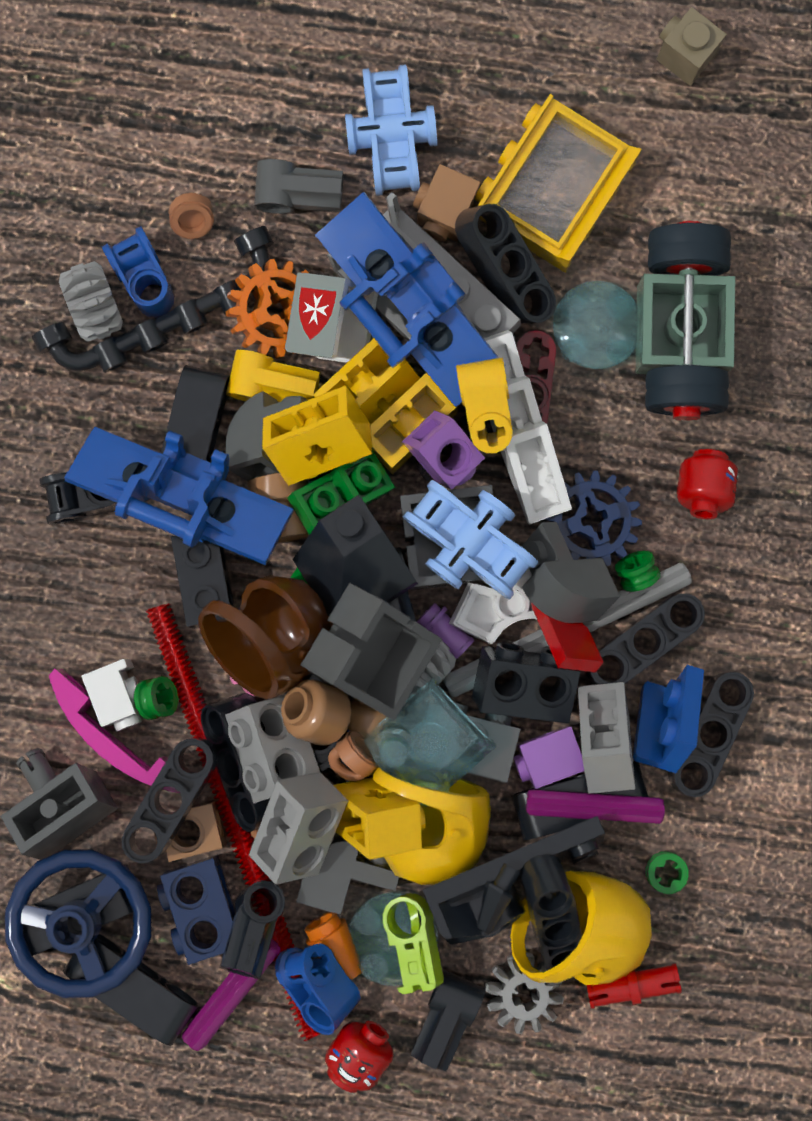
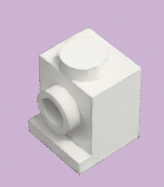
(113, 695)

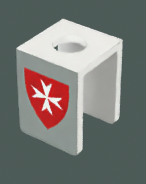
(320, 323)

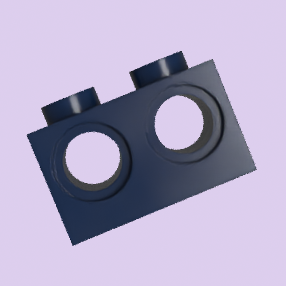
(213, 906)

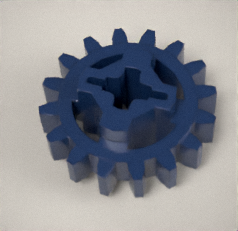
(610, 513)

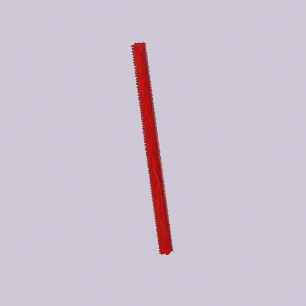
(190, 701)

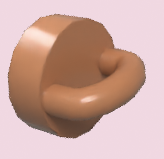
(191, 215)
(355, 755)

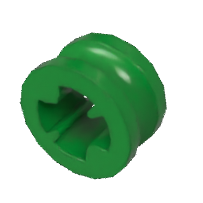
(637, 571)
(146, 694)
(674, 884)

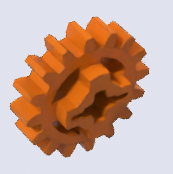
(266, 293)

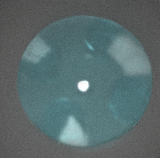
(596, 325)
(375, 956)

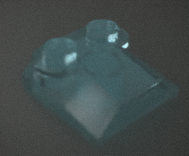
(428, 741)

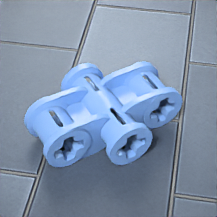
(391, 130)
(484, 549)

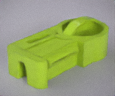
(415, 951)

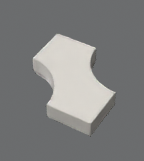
(487, 613)

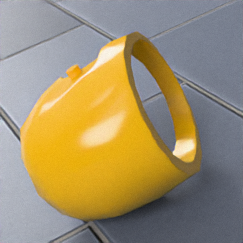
(452, 834)
(613, 930)

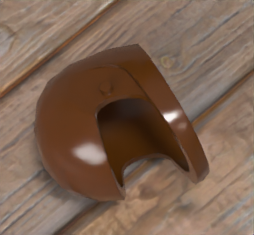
(267, 635)

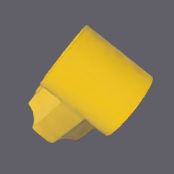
(258, 373)

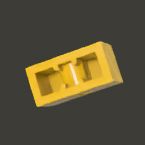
(372, 380)
(403, 418)
(317, 436)
(379, 820)

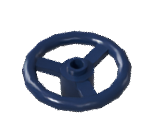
(87, 912)

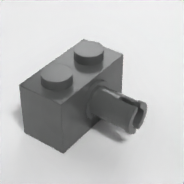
(58, 807)

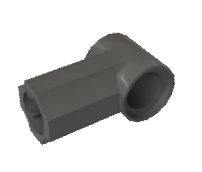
(285, 187)

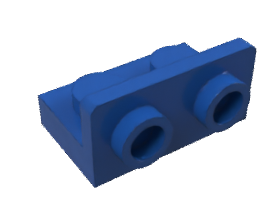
(669, 720)

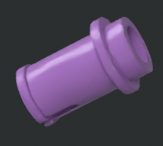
(438, 623)

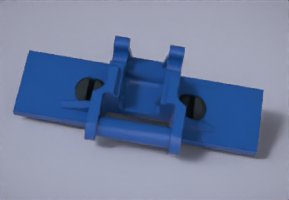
(417, 285)
(218, 508)

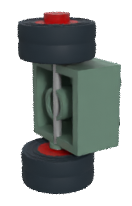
(686, 320)

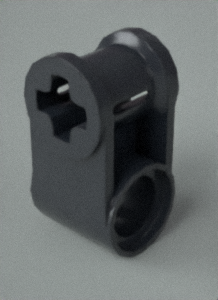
(70, 502)

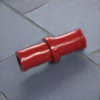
(636, 986)

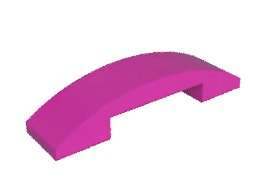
(75, 702)

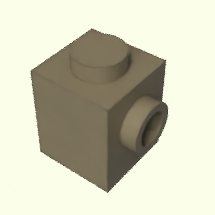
(689, 45)

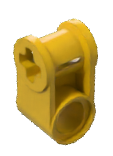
(486, 398)

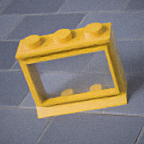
(558, 180)

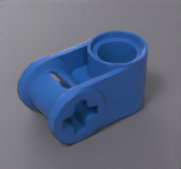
(137, 268)
(322, 990)

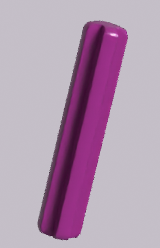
(591, 805)
(222, 1004)

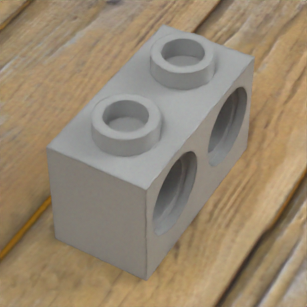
(606, 738)
(263, 750)
(297, 827)

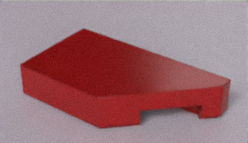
(569, 643)

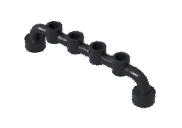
(151, 333)

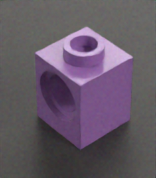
(429, 440)
(549, 757)

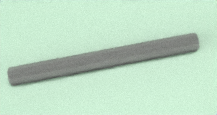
(670, 581)

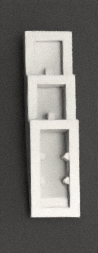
(530, 453)

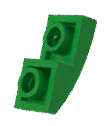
(342, 484)

